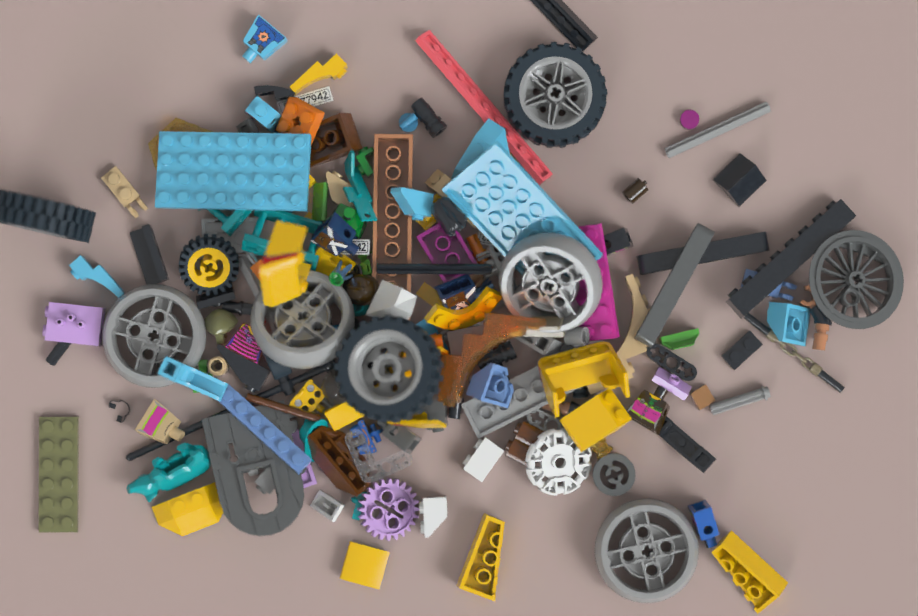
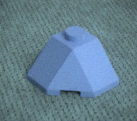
(491, 385)

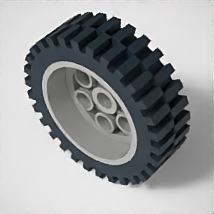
(46, 216)

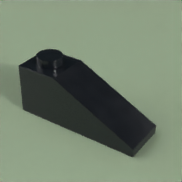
(247, 371)

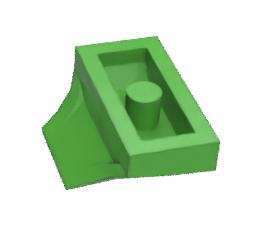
(680, 340)

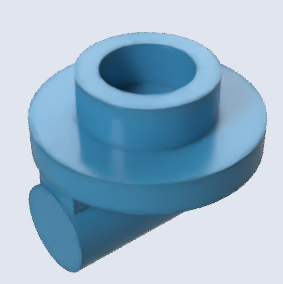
(408, 122)

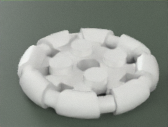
(547, 463)

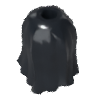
(448, 216)

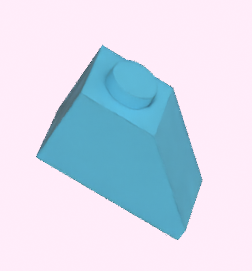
(413, 202)

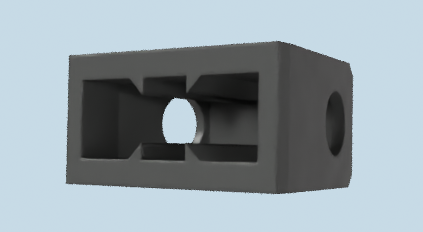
(404, 439)

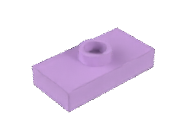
(671, 383)

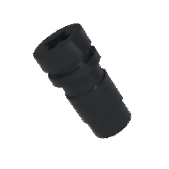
(428, 117)
(498, 355)

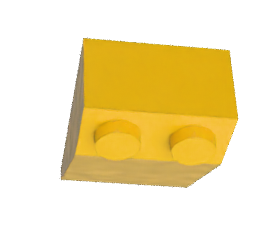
(595, 420)

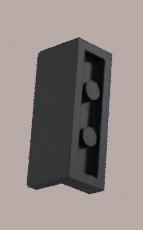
(149, 255)

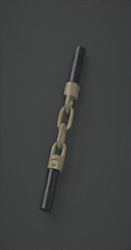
(814, 369)

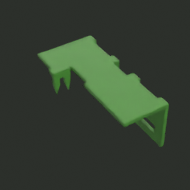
(365, 264)

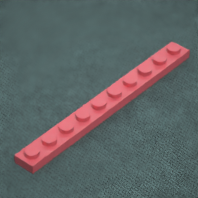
(482, 105)

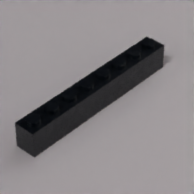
(790, 259)

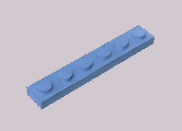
(264, 430)

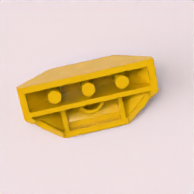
(190, 511)

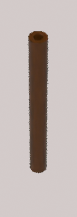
(282, 407)

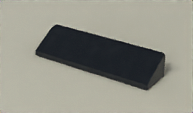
(567, 22)

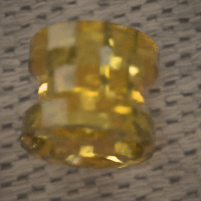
(601, 449)

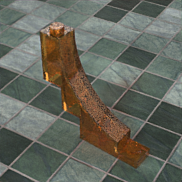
(496, 330)

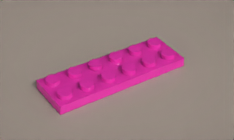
(603, 321)

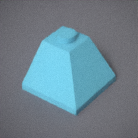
(789, 322)

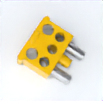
(307, 392)

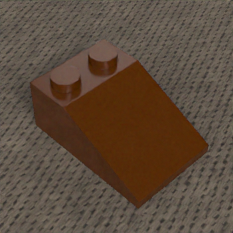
(334, 139)

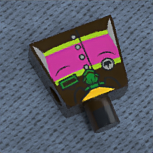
(650, 409)

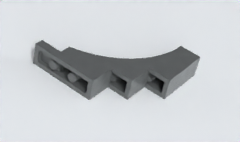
(437, 410)

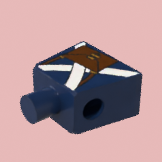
(335, 236)
(457, 292)

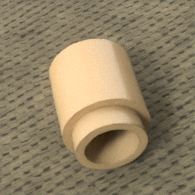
(212, 366)

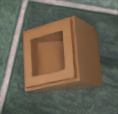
(702, 397)

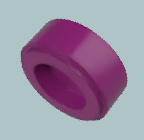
(689, 119)

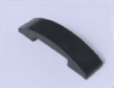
(686, 446)

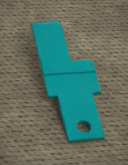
(358, 192)

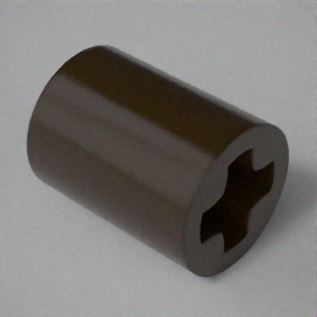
(635, 190)

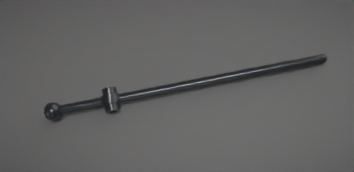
(285, 385)

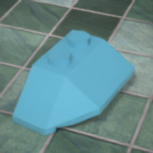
(484, 139)

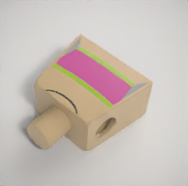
(160, 424)

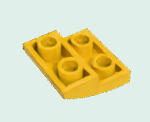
(364, 565)

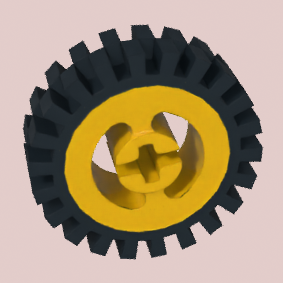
(205, 279)

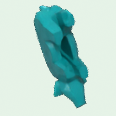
(173, 472)

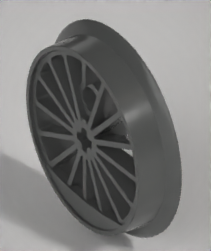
(867, 245)

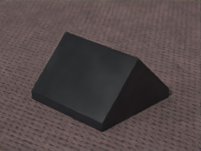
(740, 179)

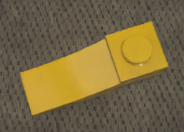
(333, 68)

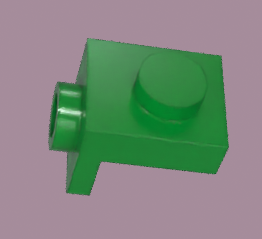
(364, 166)

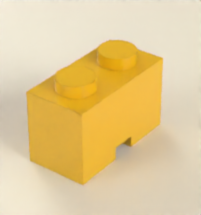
(328, 262)

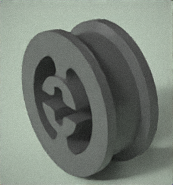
(619, 489)

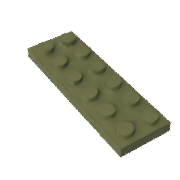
(58, 474)

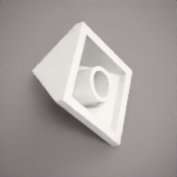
(391, 301)

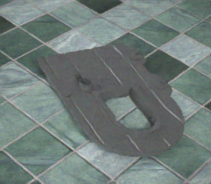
(253, 455)

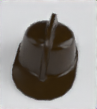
(361, 288)

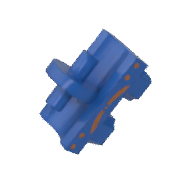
(363, 428)

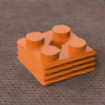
(296, 111)

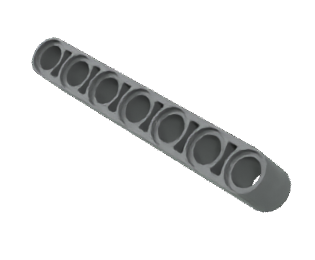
(674, 285)

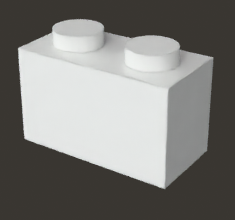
(483, 459)

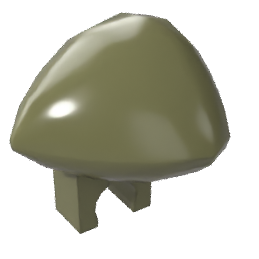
(219, 323)

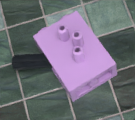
(72, 325)

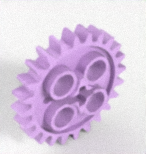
(379, 524)

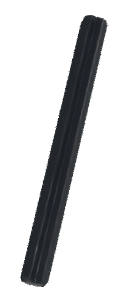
(405, 268)

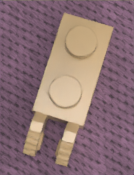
(123, 190)

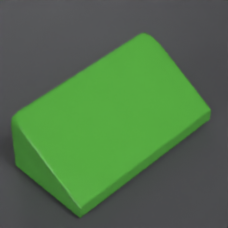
(320, 201)

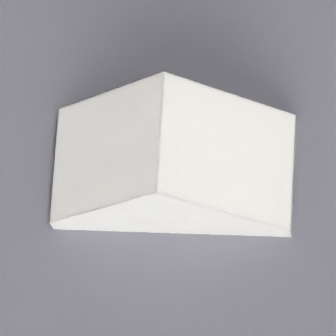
(327, 505)

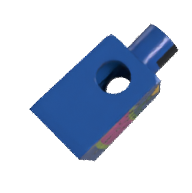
(703, 516)

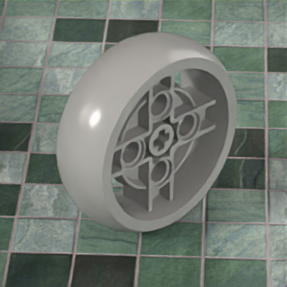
(532, 253)
(164, 300)
(280, 345)
(656, 534)

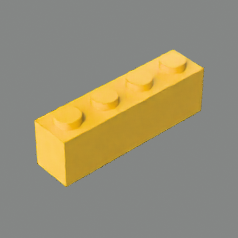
(749, 571)

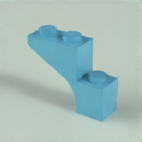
(192, 378)

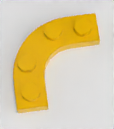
(466, 317)

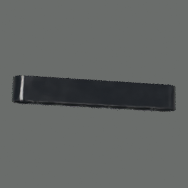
(715, 251)

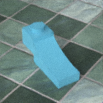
(82, 269)

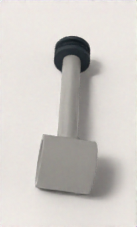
(576, 338)

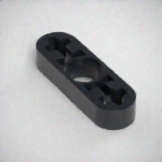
(670, 354)

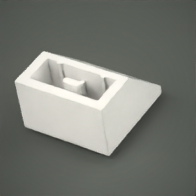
(434, 513)

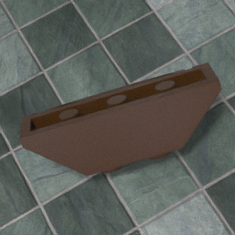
(334, 459)

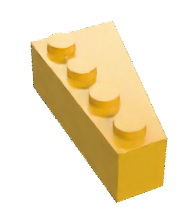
(483, 559)

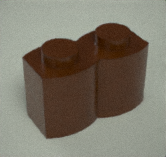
(524, 437)

